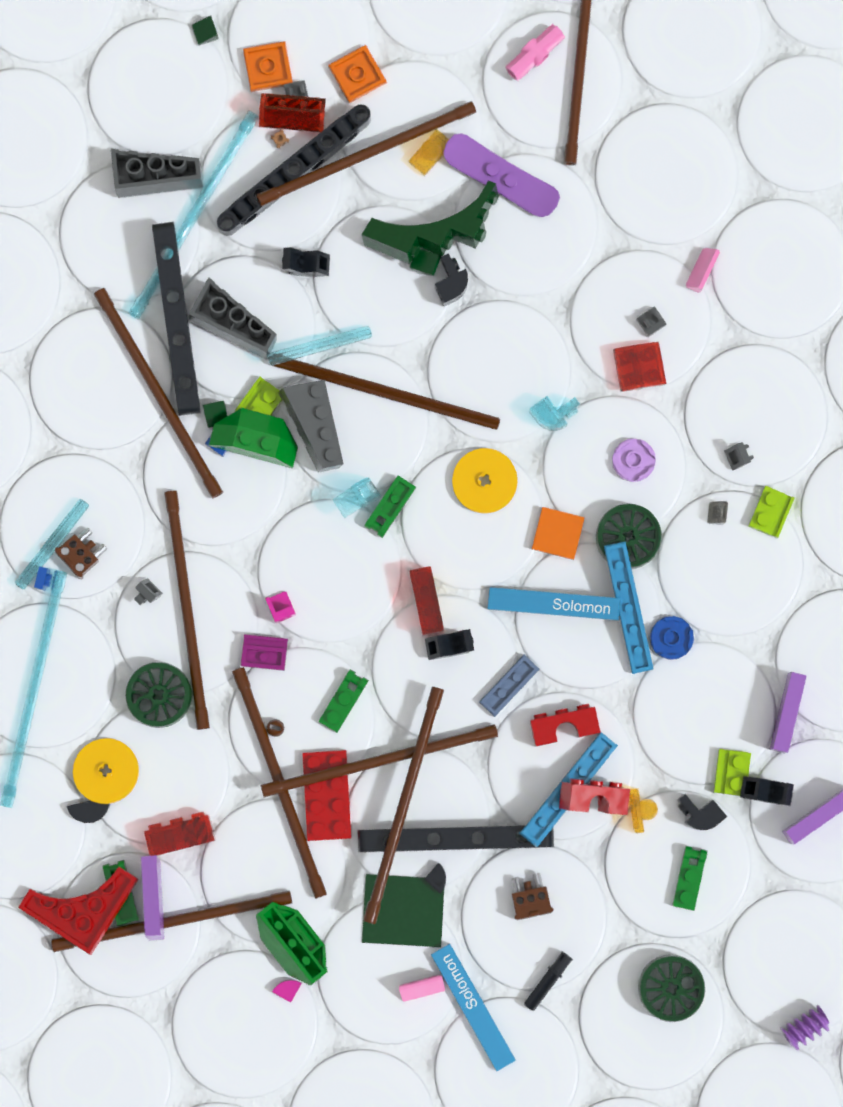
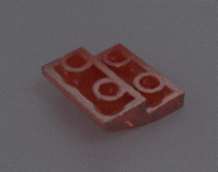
(639, 366)

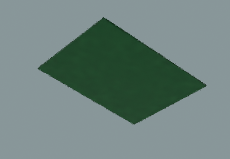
(408, 913)

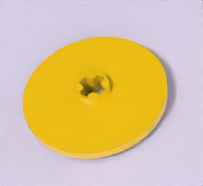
(488, 497)
(117, 783)

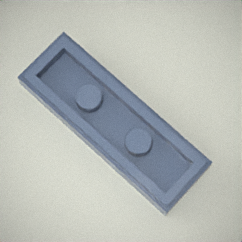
(509, 685)

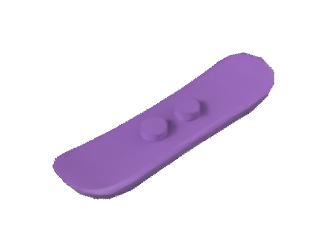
(512, 182)

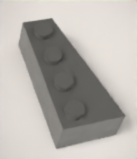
(153, 173)
(227, 318)
(313, 417)

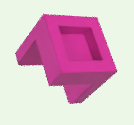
(280, 607)

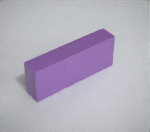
(788, 712)
(815, 818)
(152, 898)

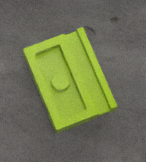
(261, 398)
(771, 512)
(730, 771)

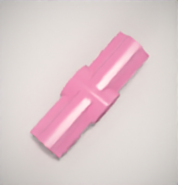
(535, 52)

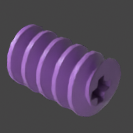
(806, 1028)

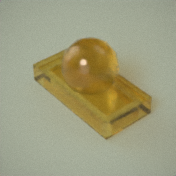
(429, 152)
(641, 810)

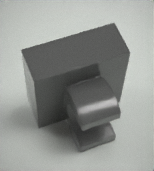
(296, 88)
(651, 321)
(738, 456)
(147, 591)

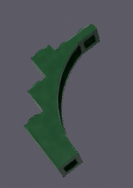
(405, 240)

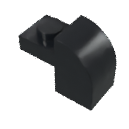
(305, 262)
(455, 285)
(449, 644)
(766, 790)
(701, 819)

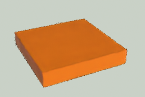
(267, 66)
(357, 74)
(558, 533)

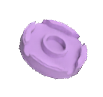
(633, 460)

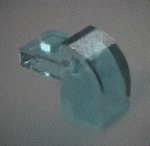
(549, 417)
(357, 497)

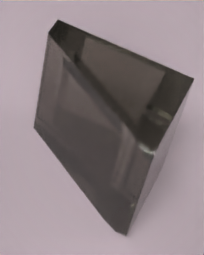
(717, 512)

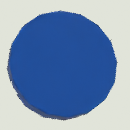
(671, 637)

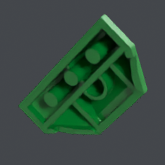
(256, 437)
(292, 942)

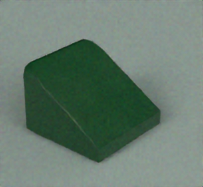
(205, 30)
(425, 263)
(214, 412)

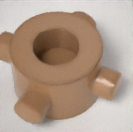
(279, 138)

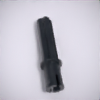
(548, 981)

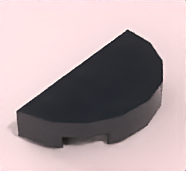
(88, 811)

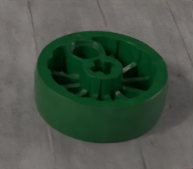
(655, 526)
(140, 715)
(698, 983)

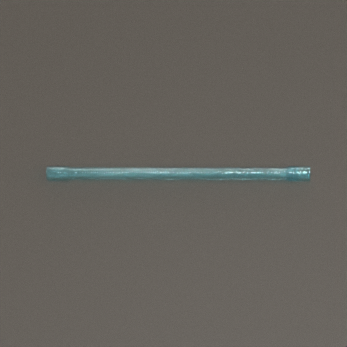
(244, 129)
(10, 788)

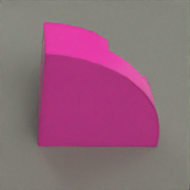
(287, 989)

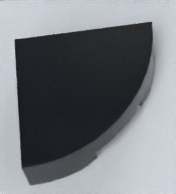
(437, 878)

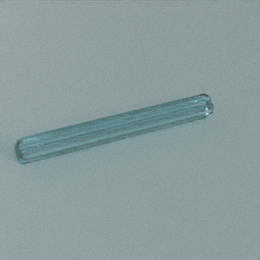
(319, 345)
(53, 542)

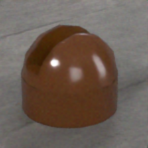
(273, 732)

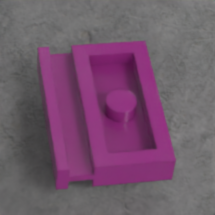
(264, 652)

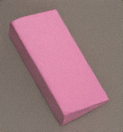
(702, 269)
(422, 988)

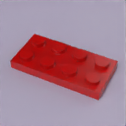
(328, 800)

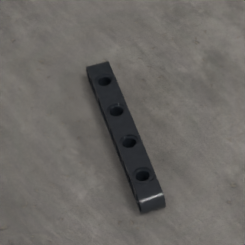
(307, 159)
(176, 318)
(450, 839)

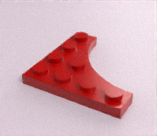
(82, 918)

